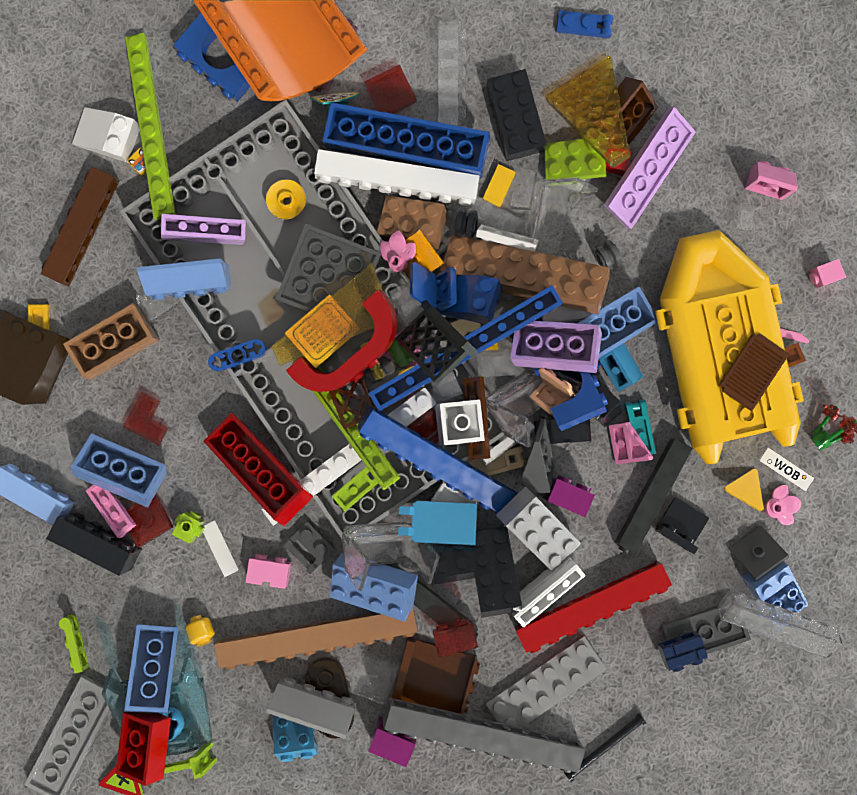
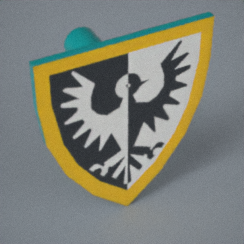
(337, 97)

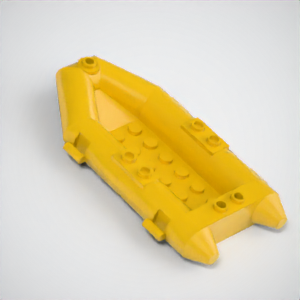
(710, 311)

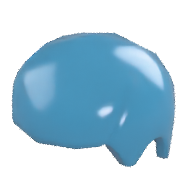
(176, 722)

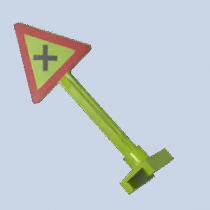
(199, 763)

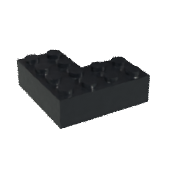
(489, 563)

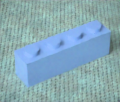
(33, 495)

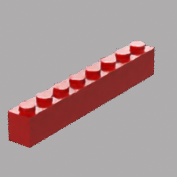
(593, 606)

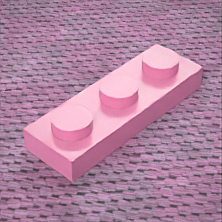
(111, 510)

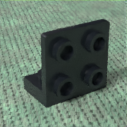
(682, 525)

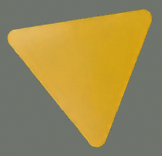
(747, 489)

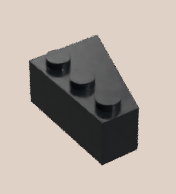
(614, 404)

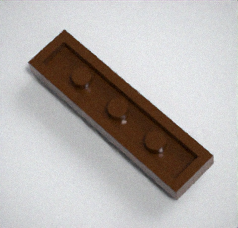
(475, 390)

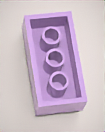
(557, 346)

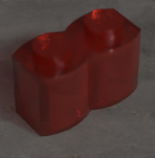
(455, 637)

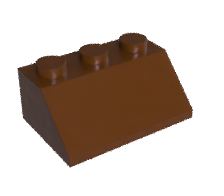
(636, 106)

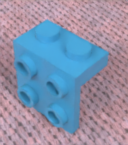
(292, 740)

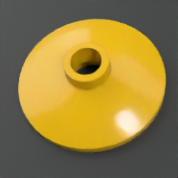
(279, 192)

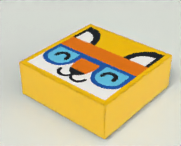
(137, 161)

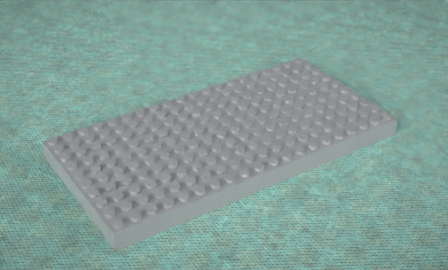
(233, 185)

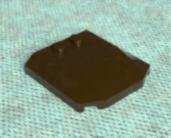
(28, 360)

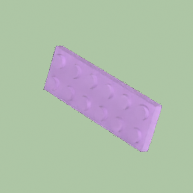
(650, 167)

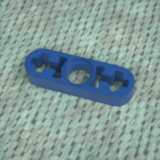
(225, 365)

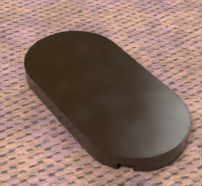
(329, 677)

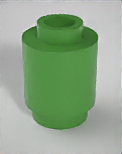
(399, 354)

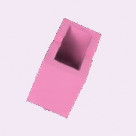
(268, 570)

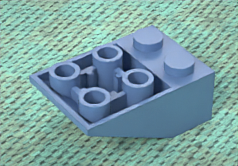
(777, 588)

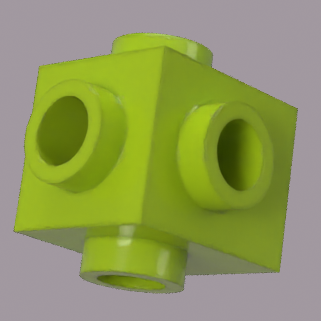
(182, 527)

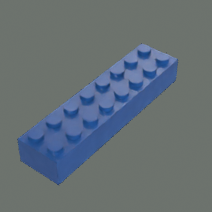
(406, 139)

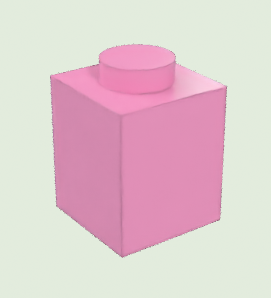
(827, 273)

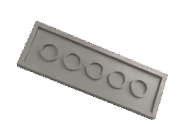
(546, 684)
(70, 739)

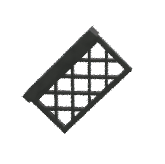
(449, 334)

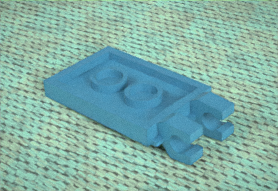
(441, 522)

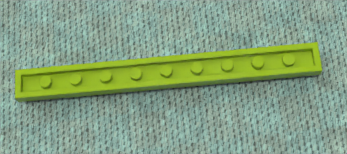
(150, 126)

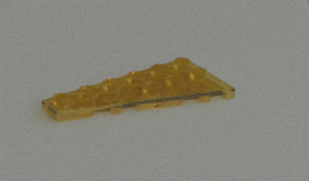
(333, 321)

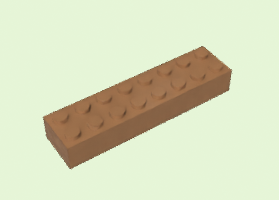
(529, 272)

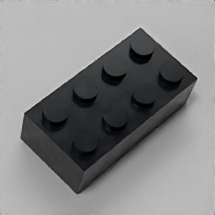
(516, 115)
(94, 543)

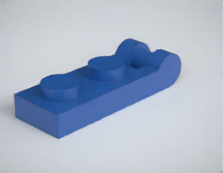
(584, 24)

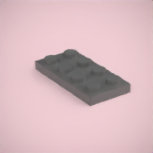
(714, 632)

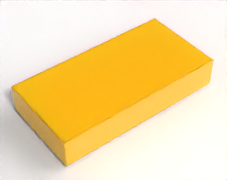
(499, 185)
(39, 315)

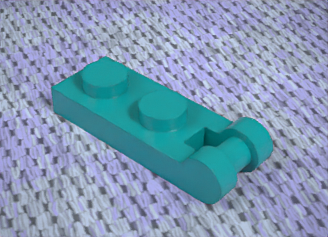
(641, 423)

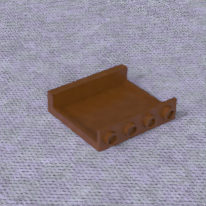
(433, 679)

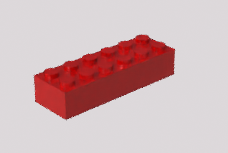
(258, 469)

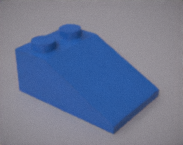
(475, 298)

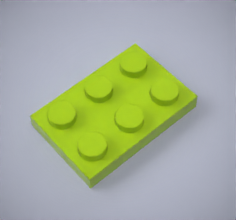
(573, 160)

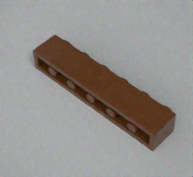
(79, 226)

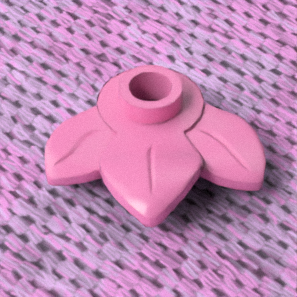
(397, 249)
(785, 505)

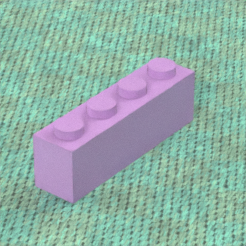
(202, 229)

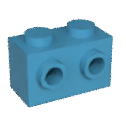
(621, 367)

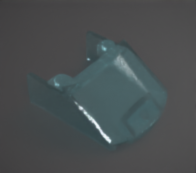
(186, 695)

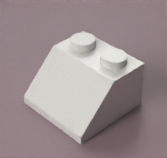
(459, 422)

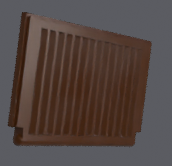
(753, 370)

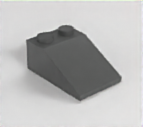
(540, 464)

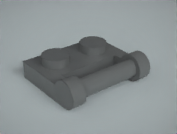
(313, 542)

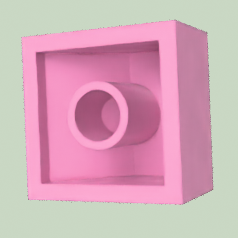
(771, 180)

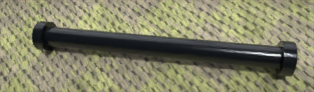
(607, 745)

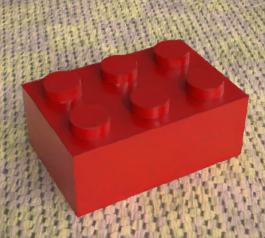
(143, 747)

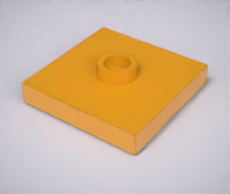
(424, 255)

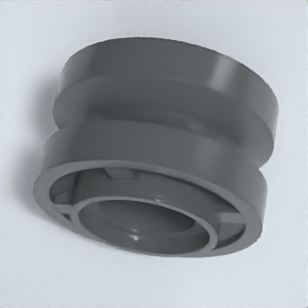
(608, 255)

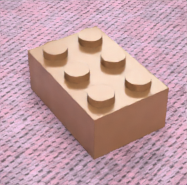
(410, 216)

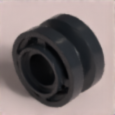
(466, 223)

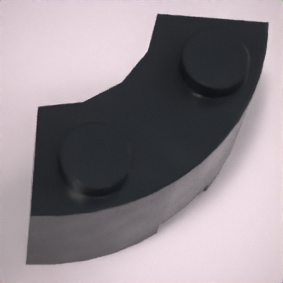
(577, 433)

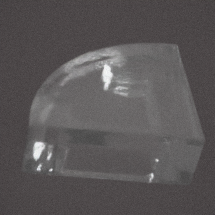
(656, 337)

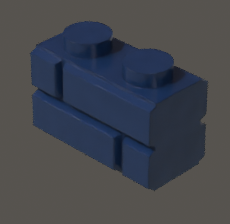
(682, 651)

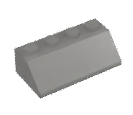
(312, 707)

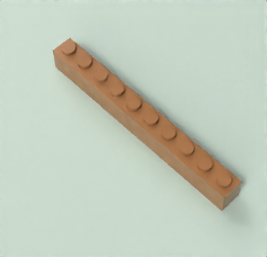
(311, 638)

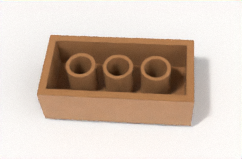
(111, 342)

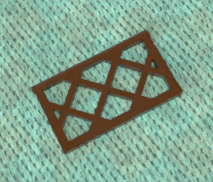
(341, 409)

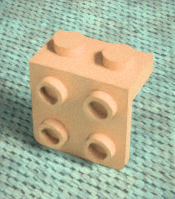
(551, 391)

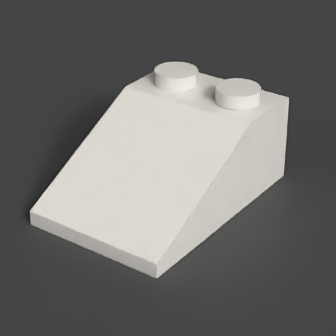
(106, 133)

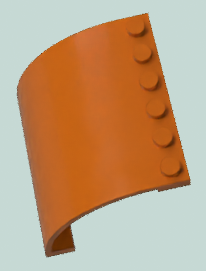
(284, 44)

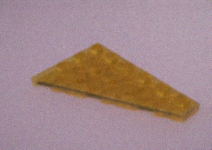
(594, 110)

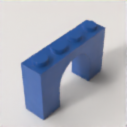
(193, 48)
(583, 406)

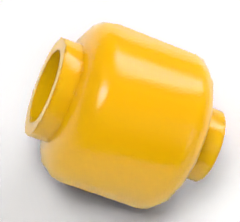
(199, 630)

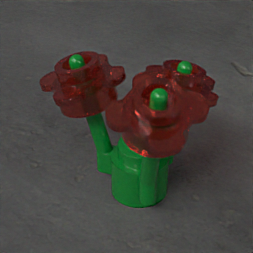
(844, 434)

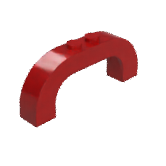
(367, 357)

